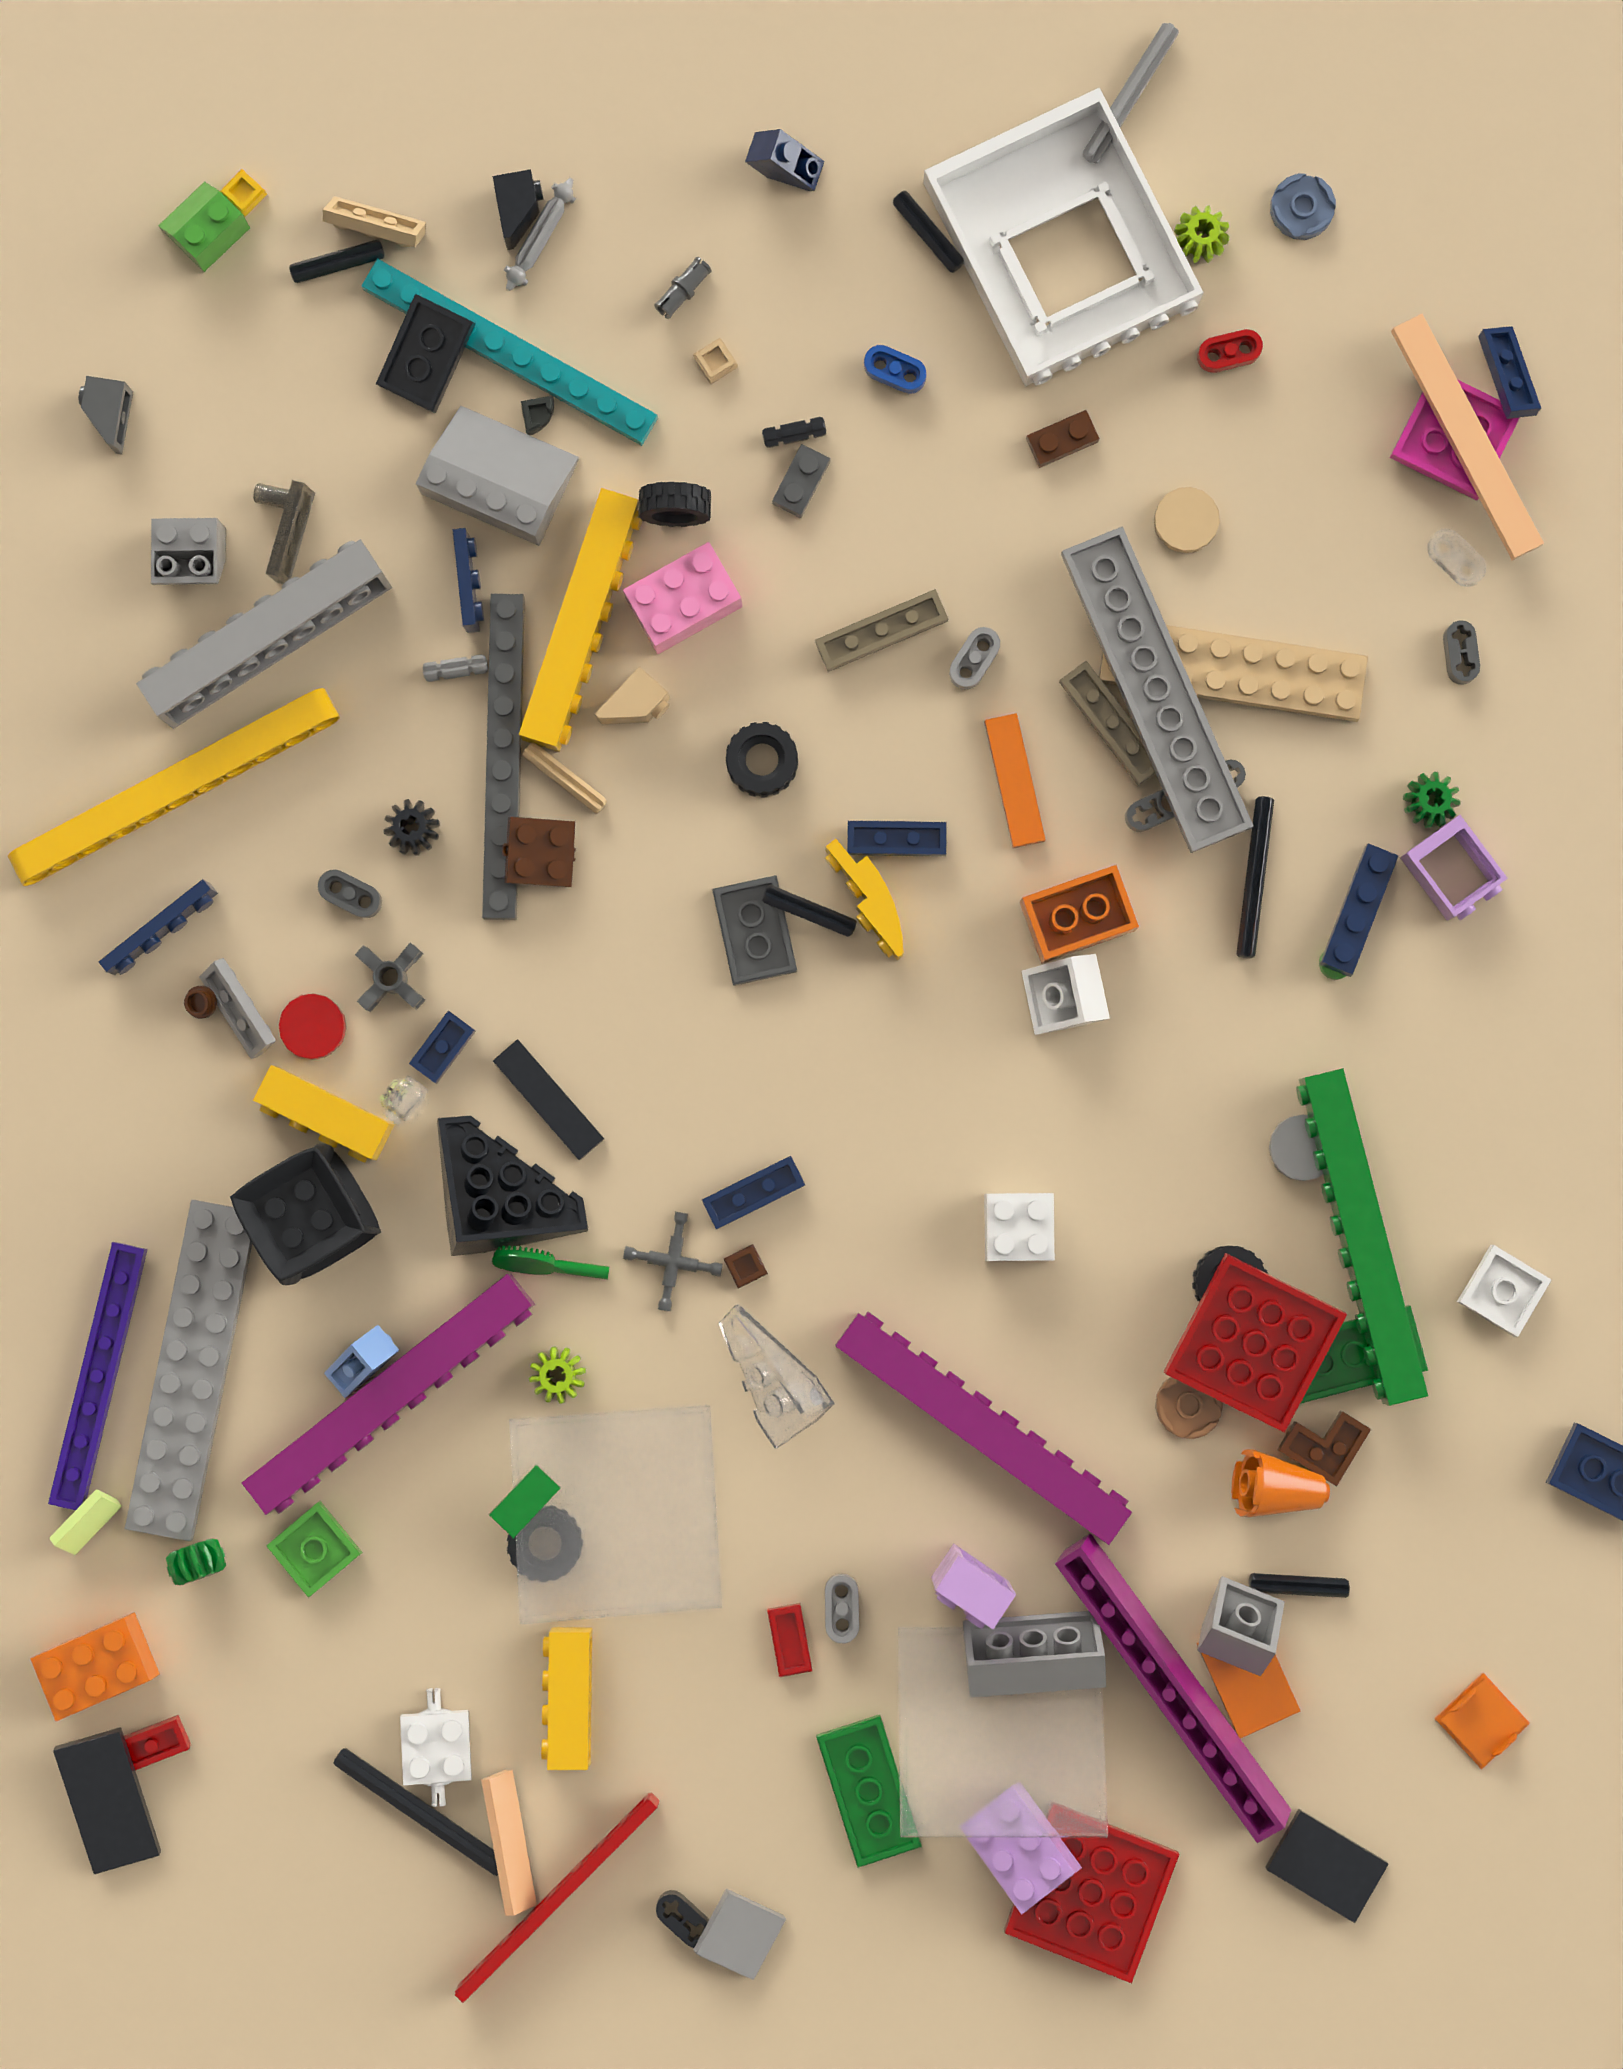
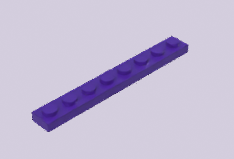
(97, 1376)

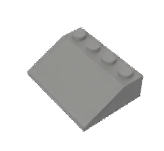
(497, 475)

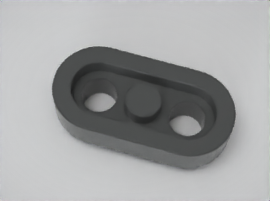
(350, 894)

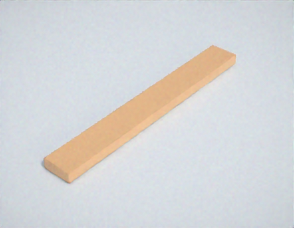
(1467, 437)

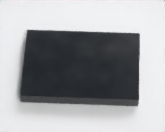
(425, 353)
(1326, 1865)

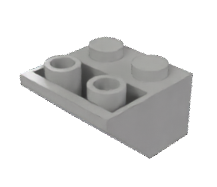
(187, 551)

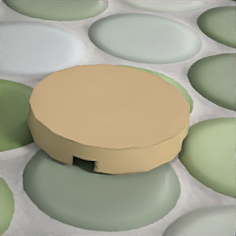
(1186, 519)

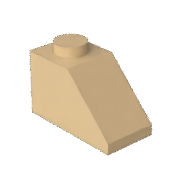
(635, 701)

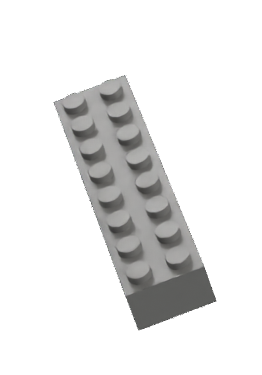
(263, 634)

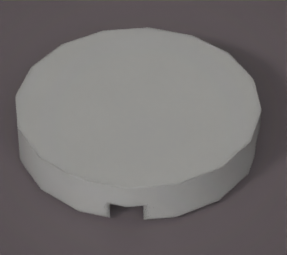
(1293, 1149)

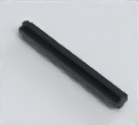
(1255, 877)

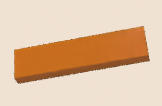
(1014, 780)

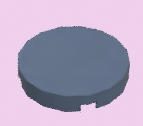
(1302, 206)

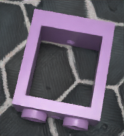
(1478, 853)

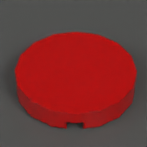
(312, 1026)

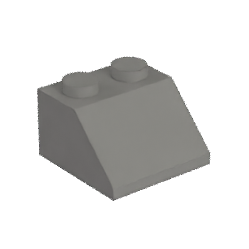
(1241, 1626)

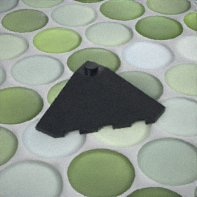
(496, 1195)

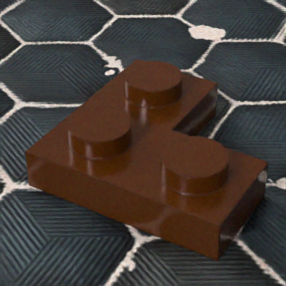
(1326, 1455)

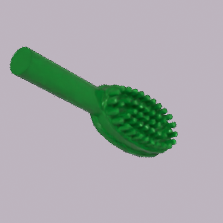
(541, 1264)

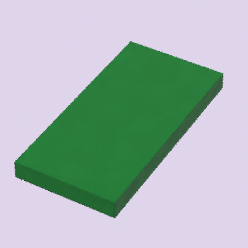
(1345, 1363)
(866, 1789)

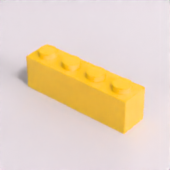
(324, 1113)
(569, 1698)

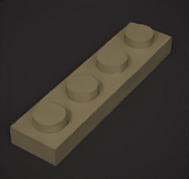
(881, 630)
(1108, 720)

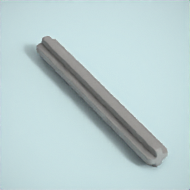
(1132, 90)

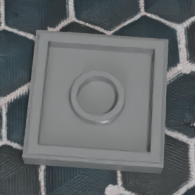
(739, 1934)

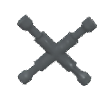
(672, 1261)

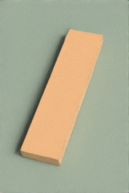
(509, 1842)

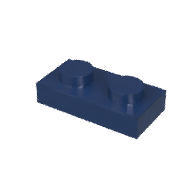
(442, 1047)

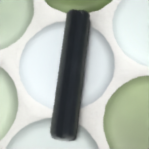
(928, 231)
(336, 261)
(809, 910)
(1300, 1585)

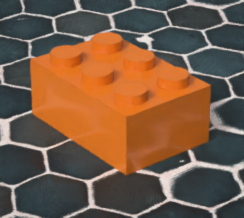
(1079, 914)
(95, 1666)

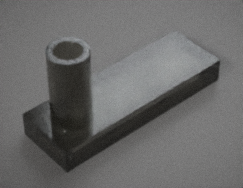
(297, 507)

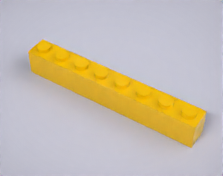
(580, 621)

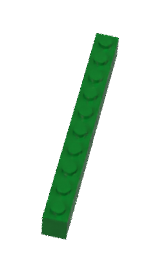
(1362, 1238)

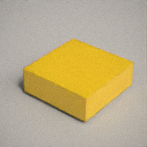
(243, 192)

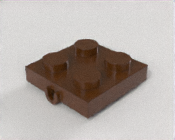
(539, 852)

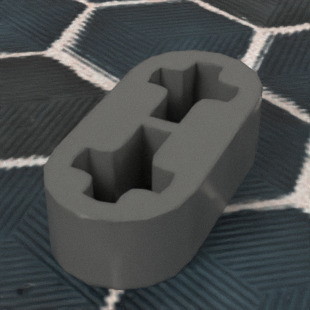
(1469, 652)

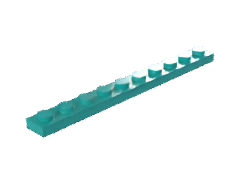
(521, 357)

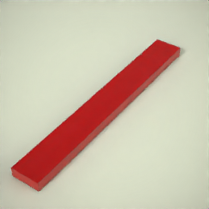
(556, 1897)

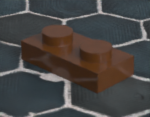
(1062, 438)

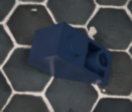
(784, 159)

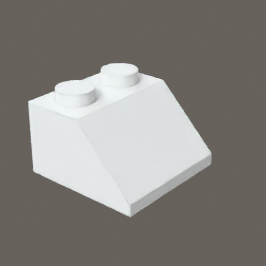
(1065, 994)

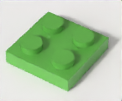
(314, 1549)

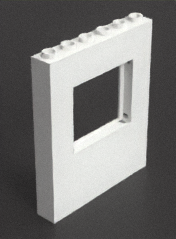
(1031, 179)

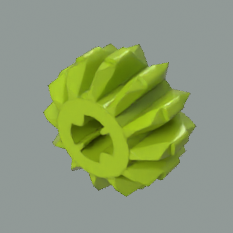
(1207, 224)
(554, 1363)

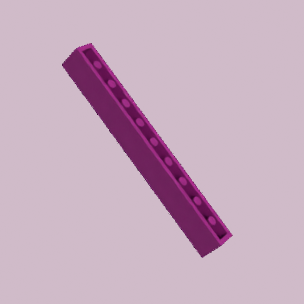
(388, 1394)
(983, 1428)
(1174, 1688)

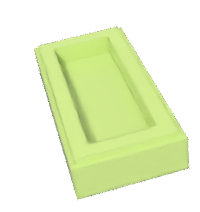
(85, 1522)

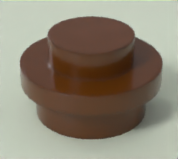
(200, 1002)

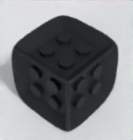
(305, 1214)

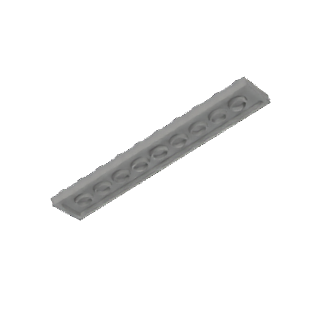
(1156, 690)
(190, 1373)

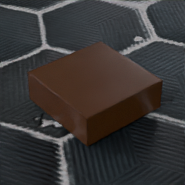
(745, 1266)

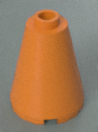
(1275, 1486)

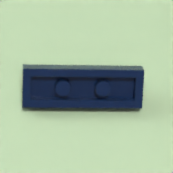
(1509, 372)
(468, 580)
(896, 838)
(753, 1192)

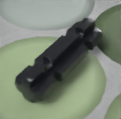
(794, 432)

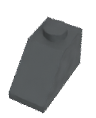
(108, 408)

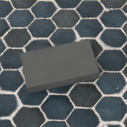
(753, 932)

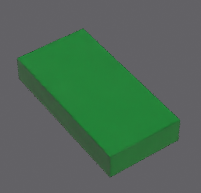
(524, 1501)

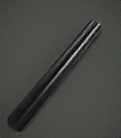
(416, 1809)

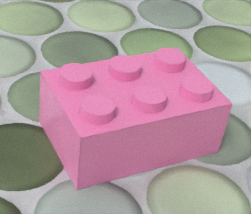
(683, 598)

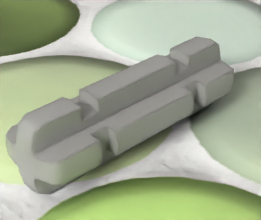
(455, 668)

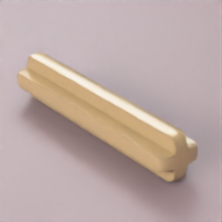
(564, 777)

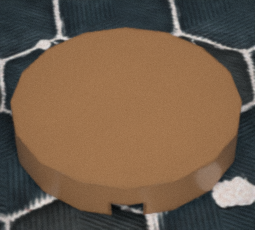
(1186, 1410)

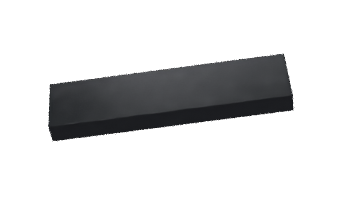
(548, 1099)

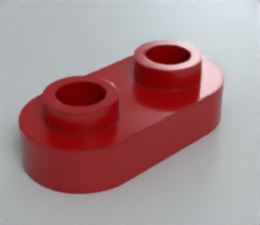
(1228, 350)

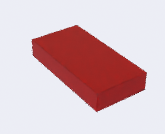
(789, 1640)

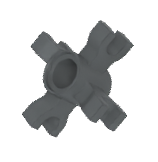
(378, 990)

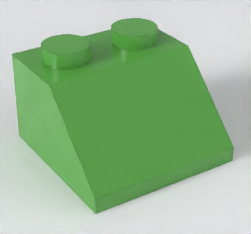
(205, 225)

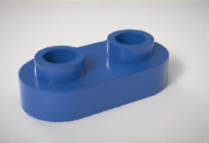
(896, 368)

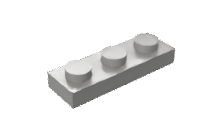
(238, 1008)

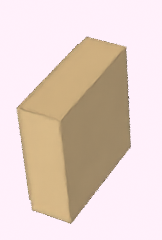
(715, 360)

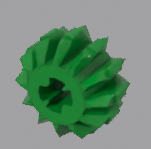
(1420, 796)
(195, 1561)

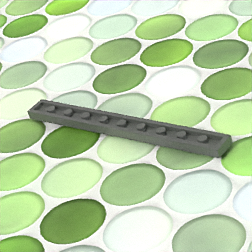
(503, 749)

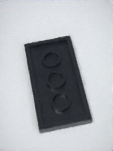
(107, 1800)

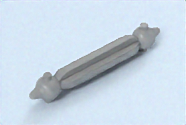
(539, 234)

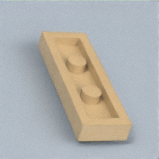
(374, 222)

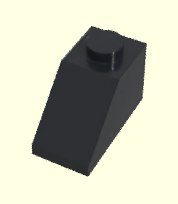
(517, 203)

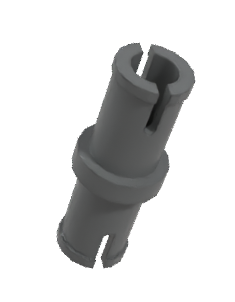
(682, 288)

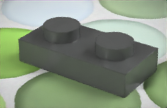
(801, 481)

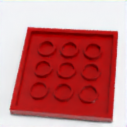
(1255, 1342)
(1105, 1907)

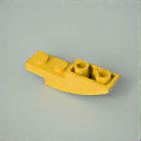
(878, 908)

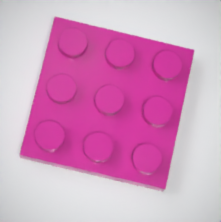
(1429, 452)

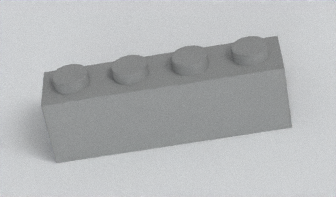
(1035, 1654)

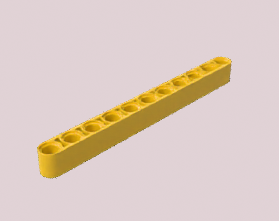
(173, 787)

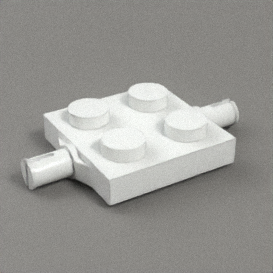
(435, 1747)

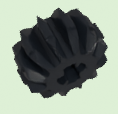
(415, 838)

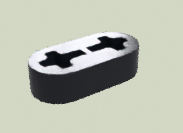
(677, 1924)

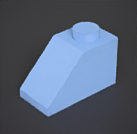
(361, 1361)

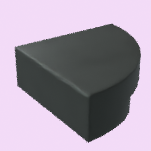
(537, 413)

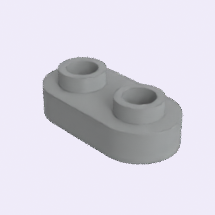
(973, 658)
(841, 1608)

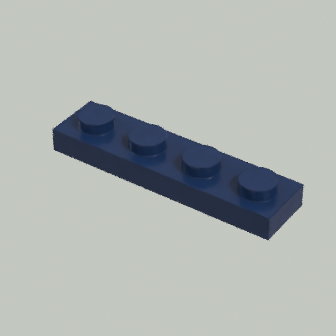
(1359, 910)
(169, 920)

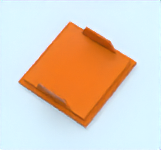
(1482, 1721)

